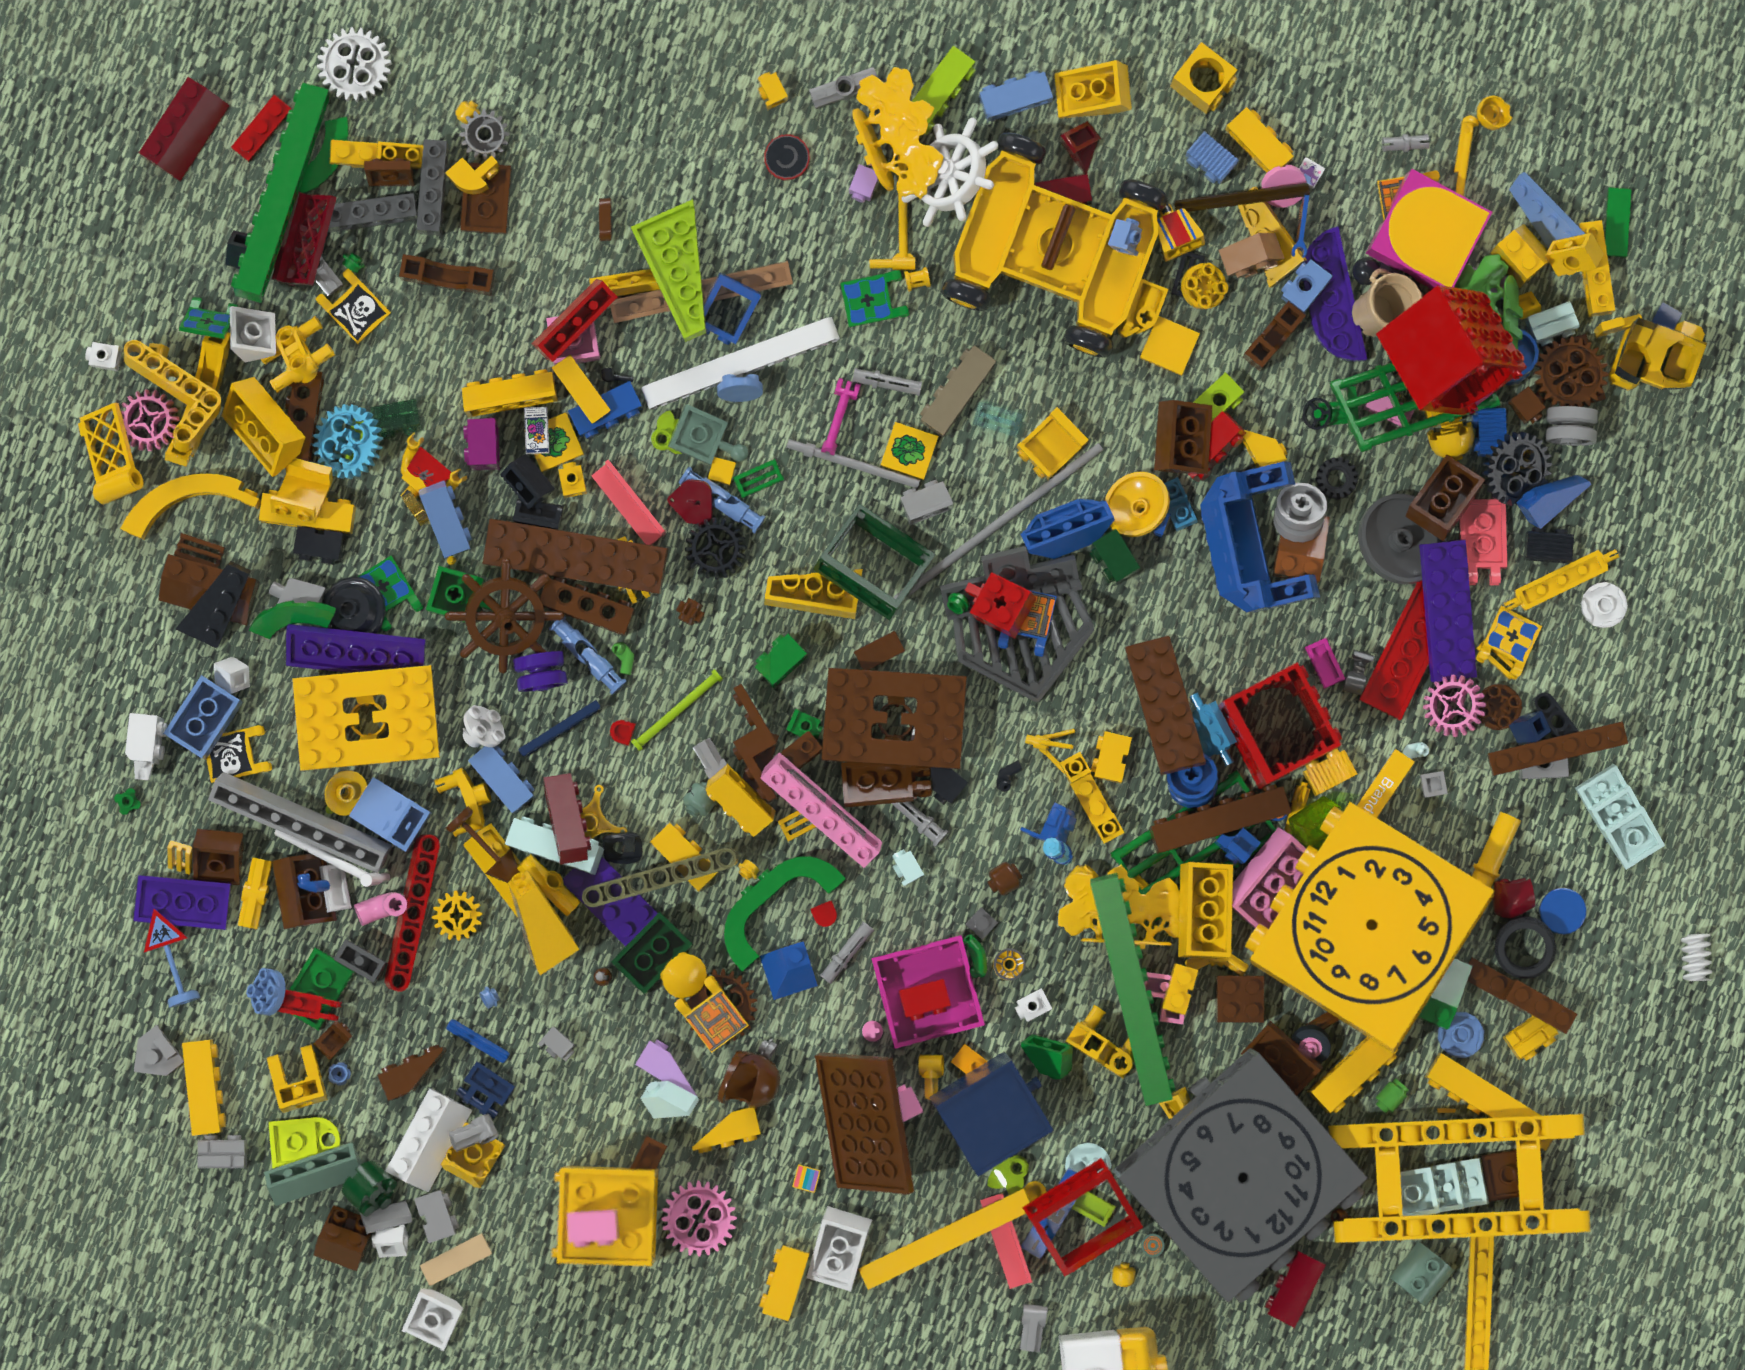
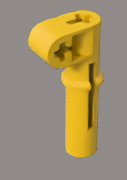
(1495, 849)

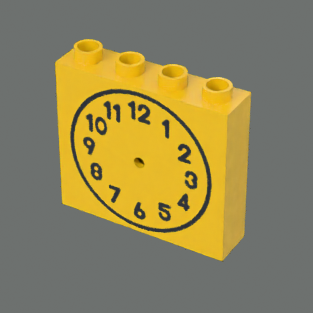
(1369, 925)

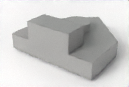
(156, 1054)

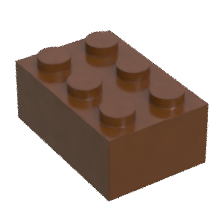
(1445, 498)

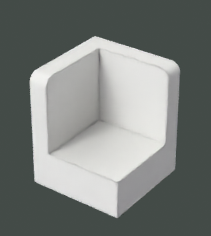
(231, 675)

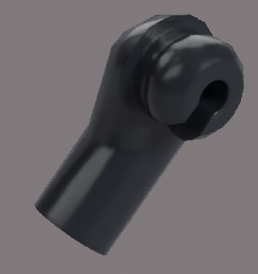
(1005, 775)

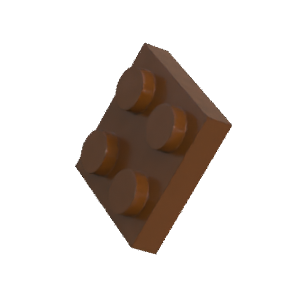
(389, 173)

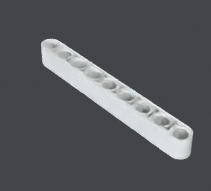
(740, 362)

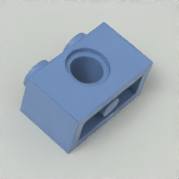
(1315, 276)

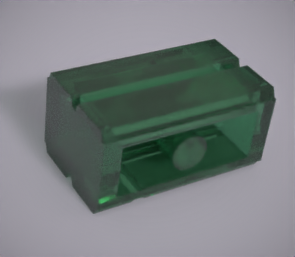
(397, 417)

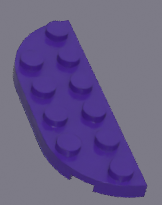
(1333, 307)

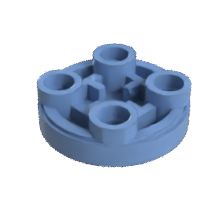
(739, 388)
(267, 992)

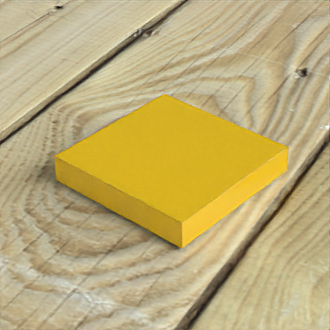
(1169, 345)

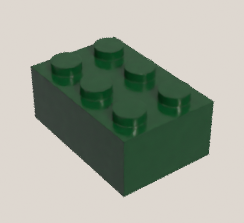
(650, 952)

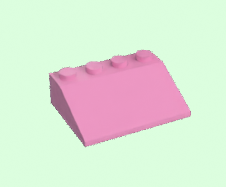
(1264, 878)

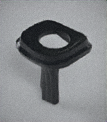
(631, 848)

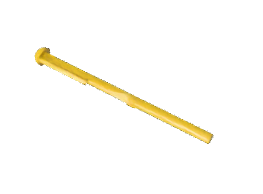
(1463, 151)

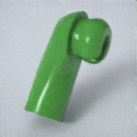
(625, 655)

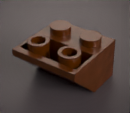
(343, 1239)

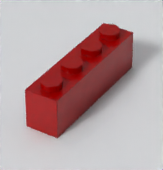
(574, 320)

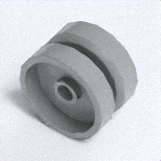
(1571, 426)
(1300, 512)

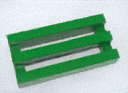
(763, 486)

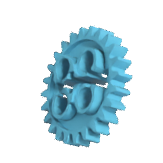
(332, 433)

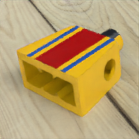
(1178, 233)

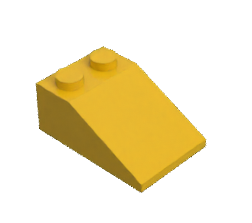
(1093, 90)

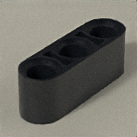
(1554, 710)

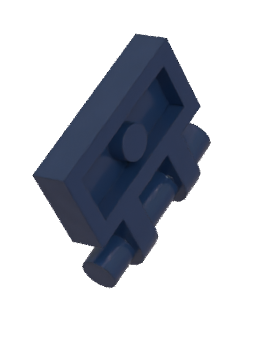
(488, 1083)

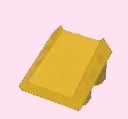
(474, 1162)

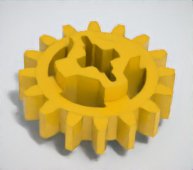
(447, 916)

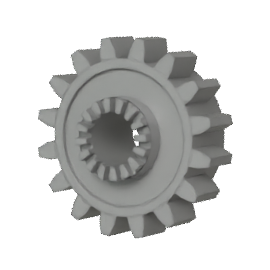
(488, 122)

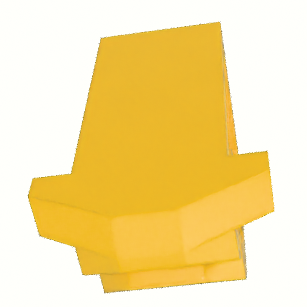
(1147, 301)

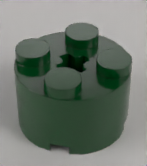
(369, 1188)

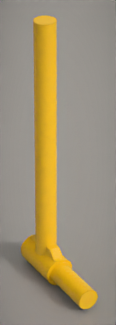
(903, 260)

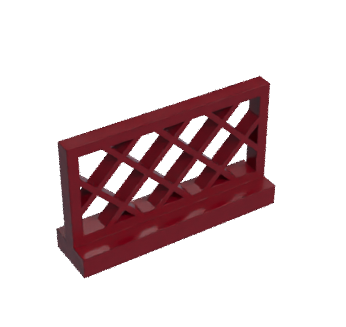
(295, 245)

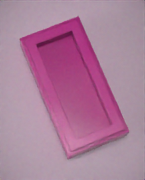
(1324, 663)

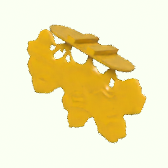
(900, 127)
(1160, 901)

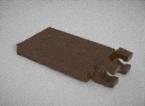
(882, 784)

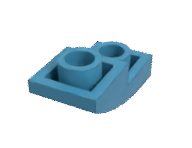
(1179, 508)

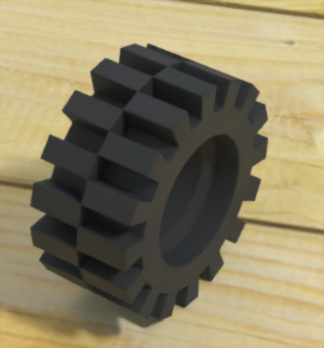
(1345, 467)

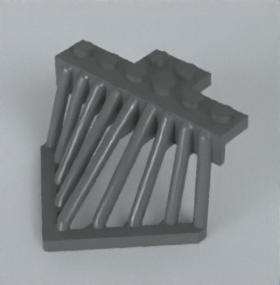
(1046, 577)

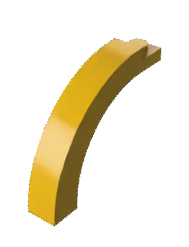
(210, 372)
(176, 490)

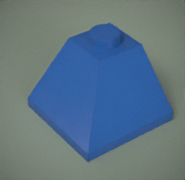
(788, 970)

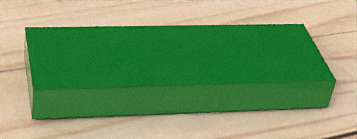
(1617, 222)

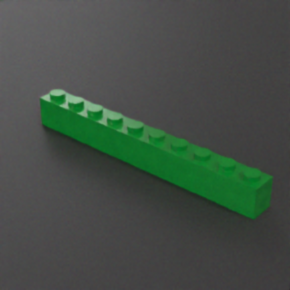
(281, 192)
(1131, 988)

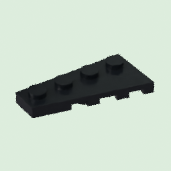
(214, 609)

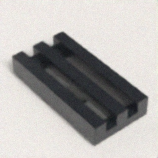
(1174, 291)

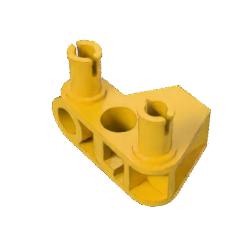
(1107, 1051)

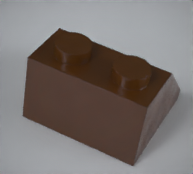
(217, 856)

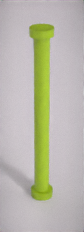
(678, 709)

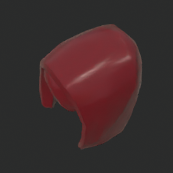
(1513, 897)

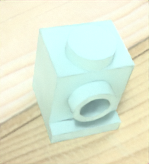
(907, 867)

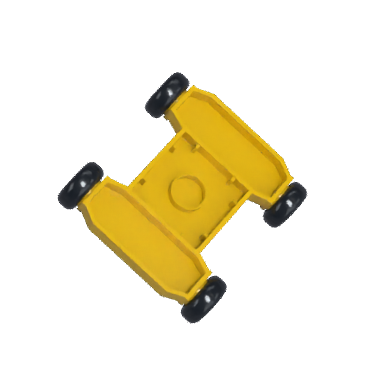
(1013, 229)

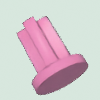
(872, 1031)

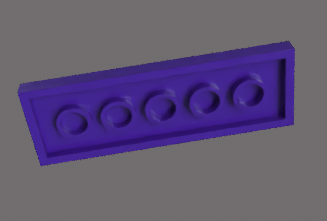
(1448, 610)
(350, 650)

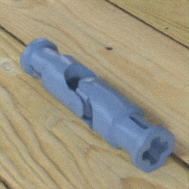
(735, 509)
(598, 666)

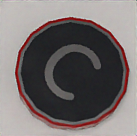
(787, 157)

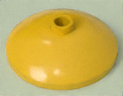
(1131, 495)

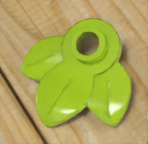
(665, 426)
(1005, 1176)

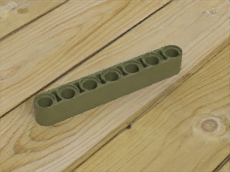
(650, 883)

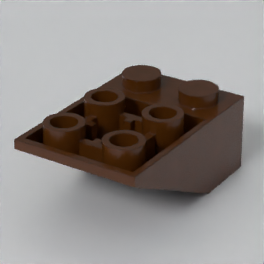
(406, 1077)

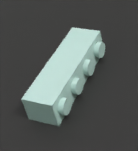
(541, 842)

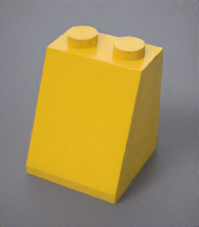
(1522, 254)

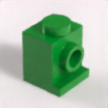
(796, 721)

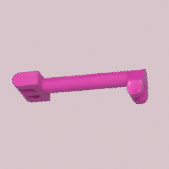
(845, 394)

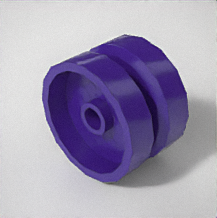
(541, 675)

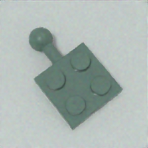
(701, 435)

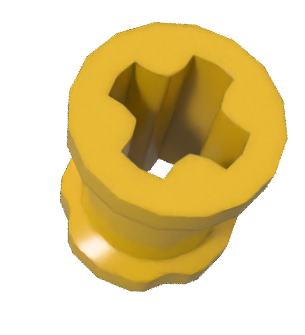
(917, 279)

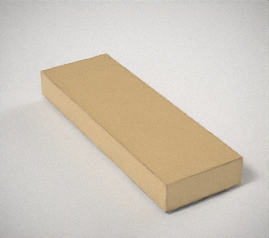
(456, 1259)

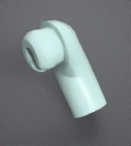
(1416, 750)

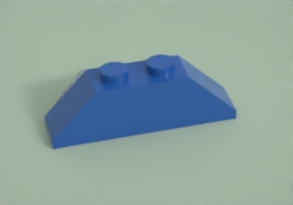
(1067, 528)

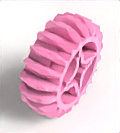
(158, 417)
(1460, 696)

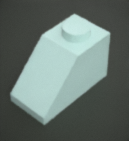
(668, 1100)

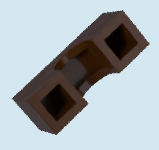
(1274, 336)

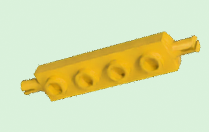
(1561, 580)

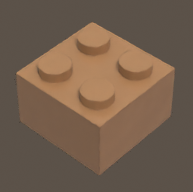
(1251, 255)

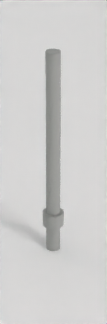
(811, 450)

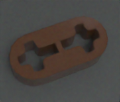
(605, 219)

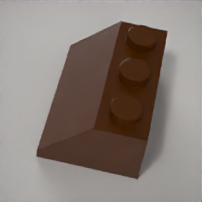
(1183, 437)
(298, 905)

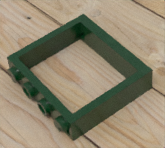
(856, 584)

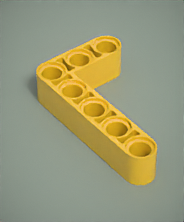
(178, 390)

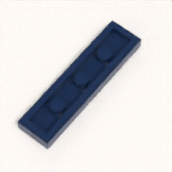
(560, 729)

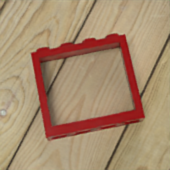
(1066, 1193)

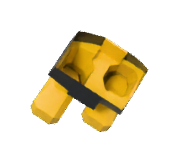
(1653, 341)

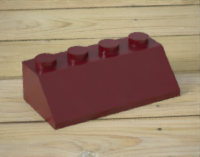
(183, 129)

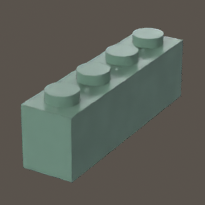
(312, 1174)

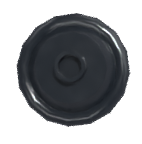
(357, 605)

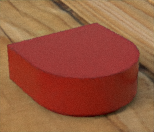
(622, 731)
(824, 914)

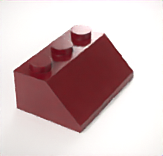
(1294, 1289)

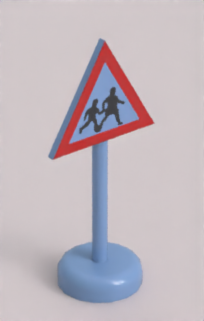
(161, 934)

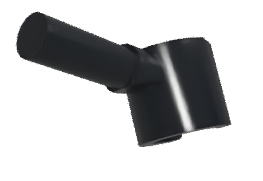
(608, 376)

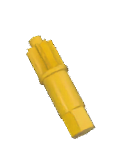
(1298, 802)

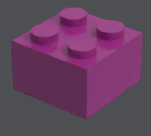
(482, 444)

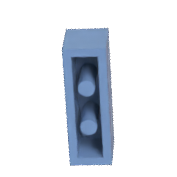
(1015, 96)
(445, 518)
(502, 778)

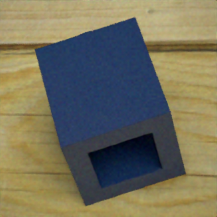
(1530, 728)

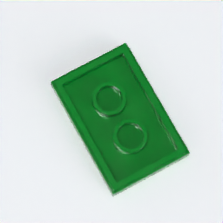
(322, 978)

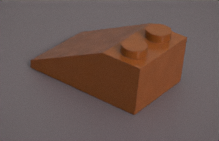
(1301, 558)

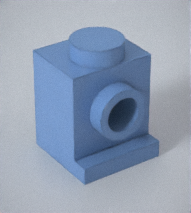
(1125, 236)

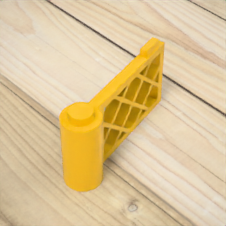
(115, 482)

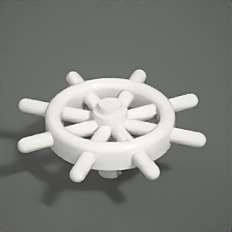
(953, 173)

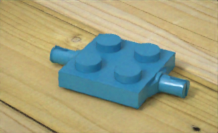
(1212, 729)

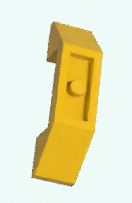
(1091, 798)

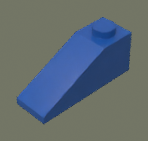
(1548, 500)

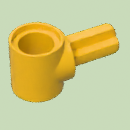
(931, 1068)

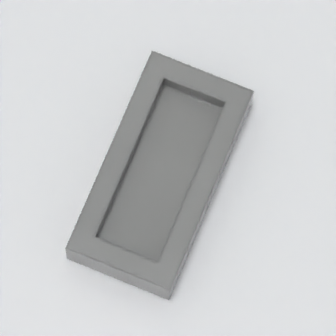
(392, 1216)

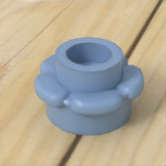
(489, 997)
(345, 1073)

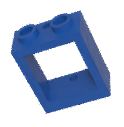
(740, 289)

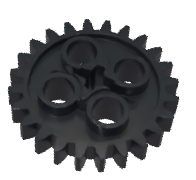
(1516, 467)

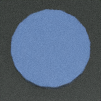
(1463, 1036)

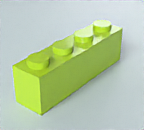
(945, 83)

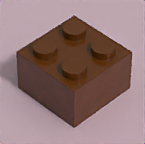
(1239, 999)

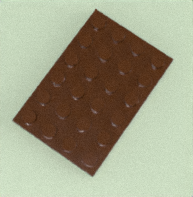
(864, 1123)

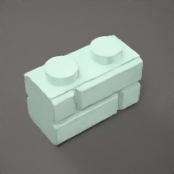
(1552, 323)

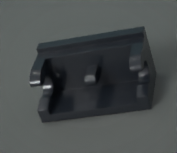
(540, 515)

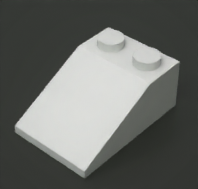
(839, 1248)

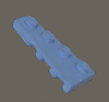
(1542, 211)

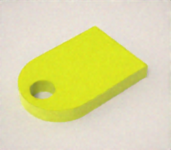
(299, 1139)

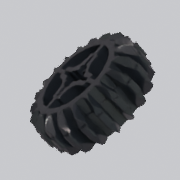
(725, 545)

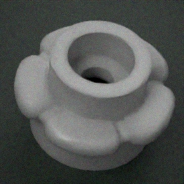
(767, 1048)

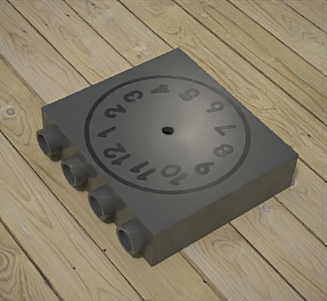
(1241, 1177)

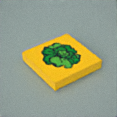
(562, 444)
(909, 451)

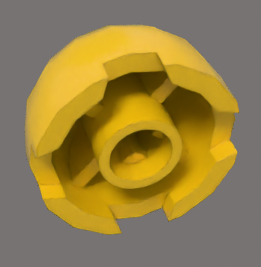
(1452, 440)

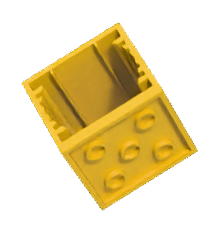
(609, 1188)

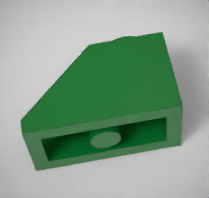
(1049, 1056)

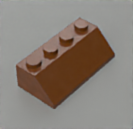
(187, 580)

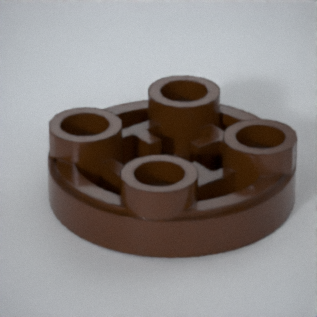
(1501, 707)

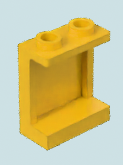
(1052, 444)

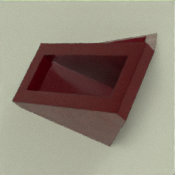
(1080, 144)

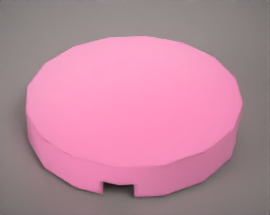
(1282, 177)

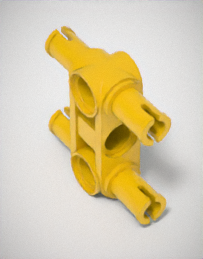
(300, 363)

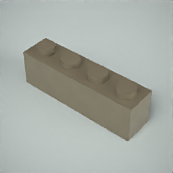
(958, 390)

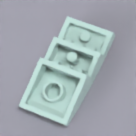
(1620, 816)
(1443, 1187)

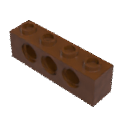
(311, 406)
(618, 624)

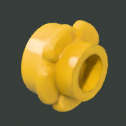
(748, 870)

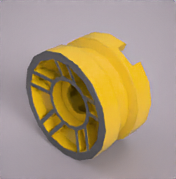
(999, 964)

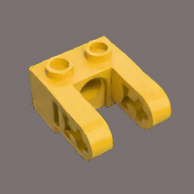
(300, 1093)

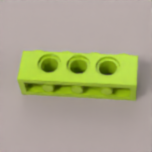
(1225, 387)

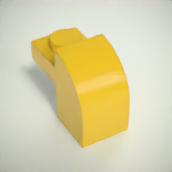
(472, 181)

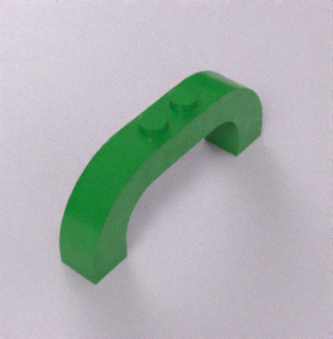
(770, 882)

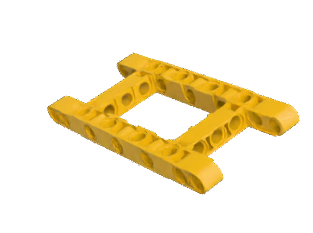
(1466, 1224)

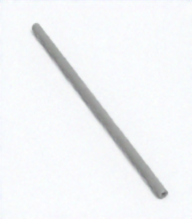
(1006, 517)

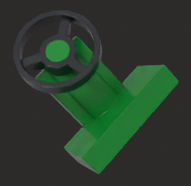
(1330, 412)

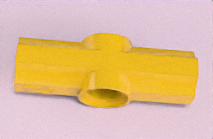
(550, 884)
(254, 893)

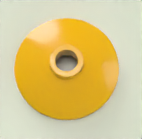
(354, 788)

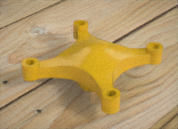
(595, 819)

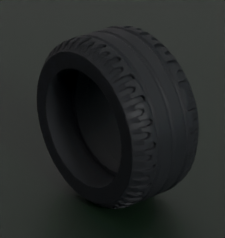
(1525, 972)

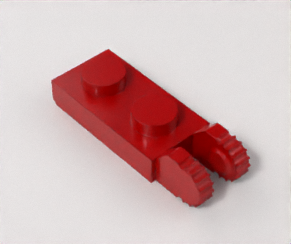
(307, 1005)

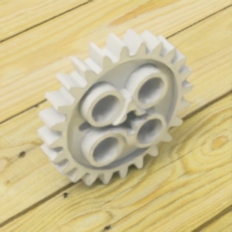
(334, 61)

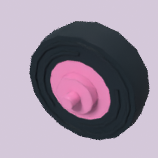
(1313, 1041)

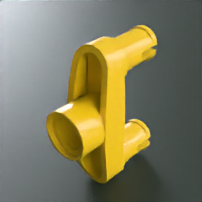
(473, 796)

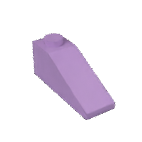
(662, 1065)

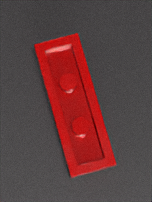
(261, 128)

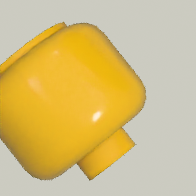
(466, 109)
(1123, 1275)

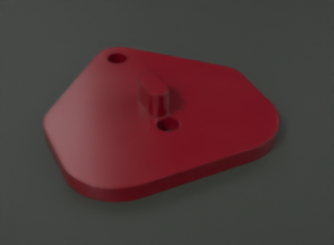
(686, 500)

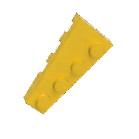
(1262, 219)

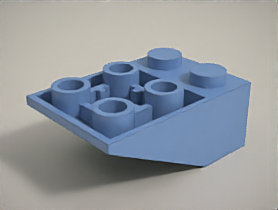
(390, 814)

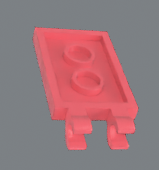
(1485, 537)

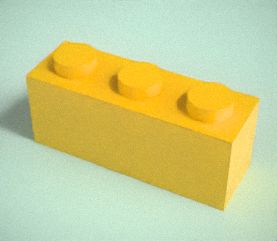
(1259, 140)
(740, 800)
(676, 848)
(784, 1282)

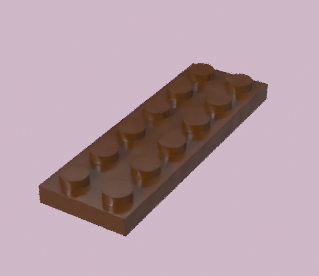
(1165, 705)

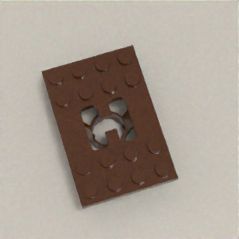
(936, 720)

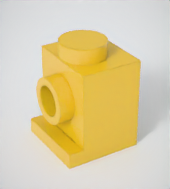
(771, 90)
(574, 488)

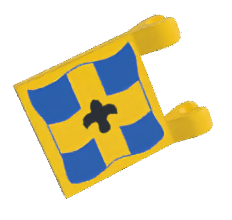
(1510, 637)

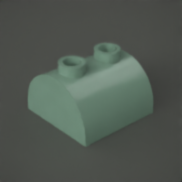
(1422, 1273)

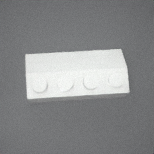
(427, 1140)

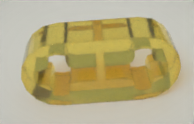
(415, 508)

